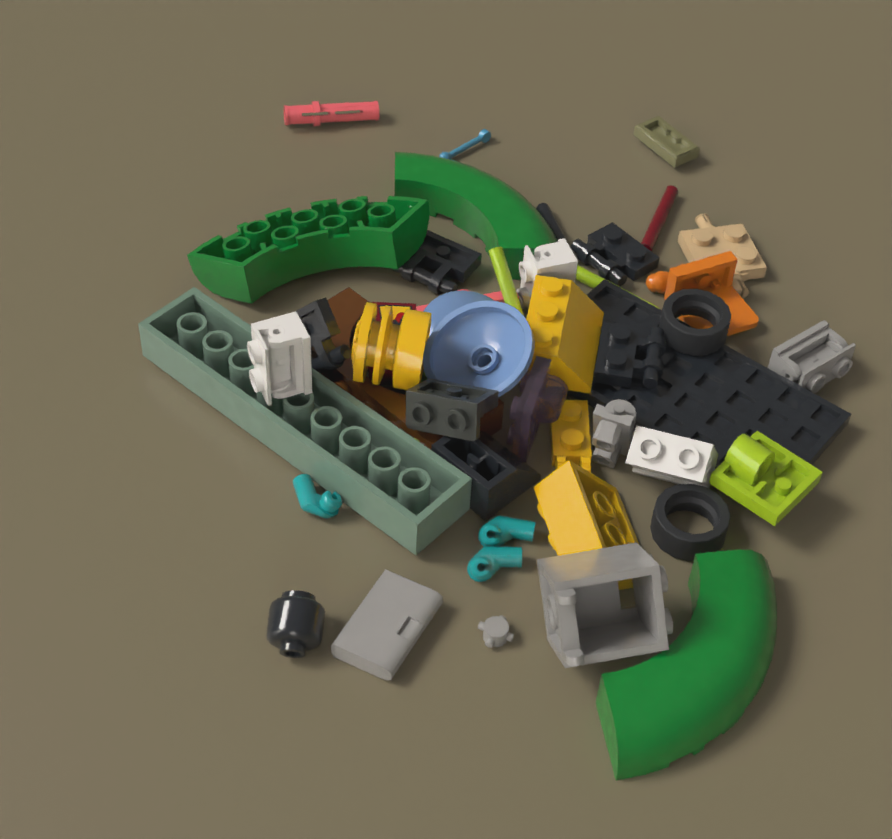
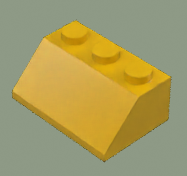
(565, 330)
(583, 512)

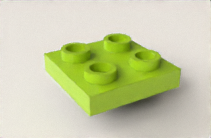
(764, 477)

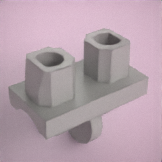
(612, 431)

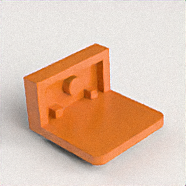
(716, 276)

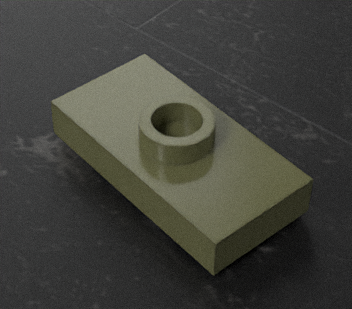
(666, 141)

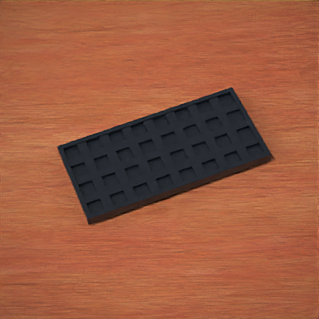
(716, 393)

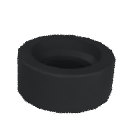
(700, 304)
(694, 499)

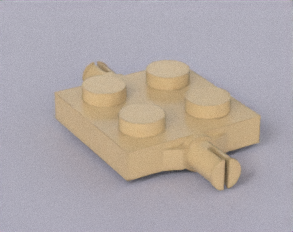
(713, 240)

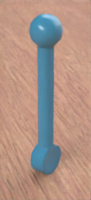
(483, 136)

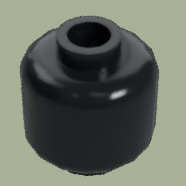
(295, 623)

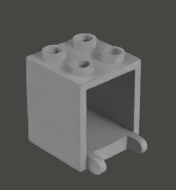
(585, 608)

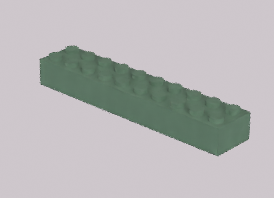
(323, 434)

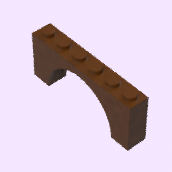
(347, 310)

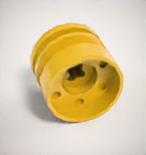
(390, 346)

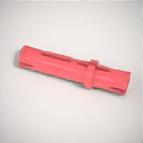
(293, 114)

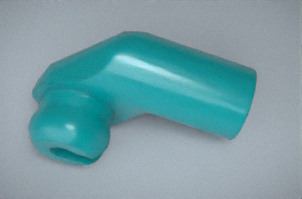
(314, 503)
(503, 529)
(491, 559)

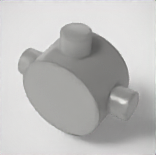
(495, 631)

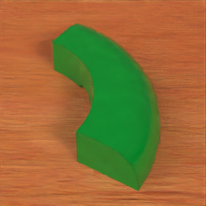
(475, 202)
(310, 242)
(704, 678)

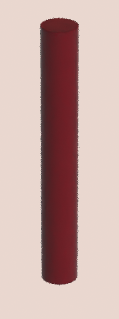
(659, 217)

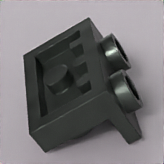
(448, 408)

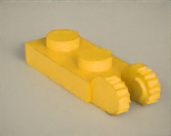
(571, 435)

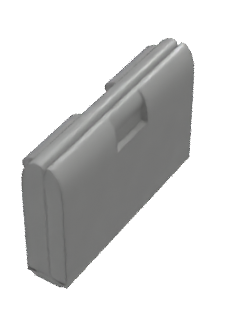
(386, 625)

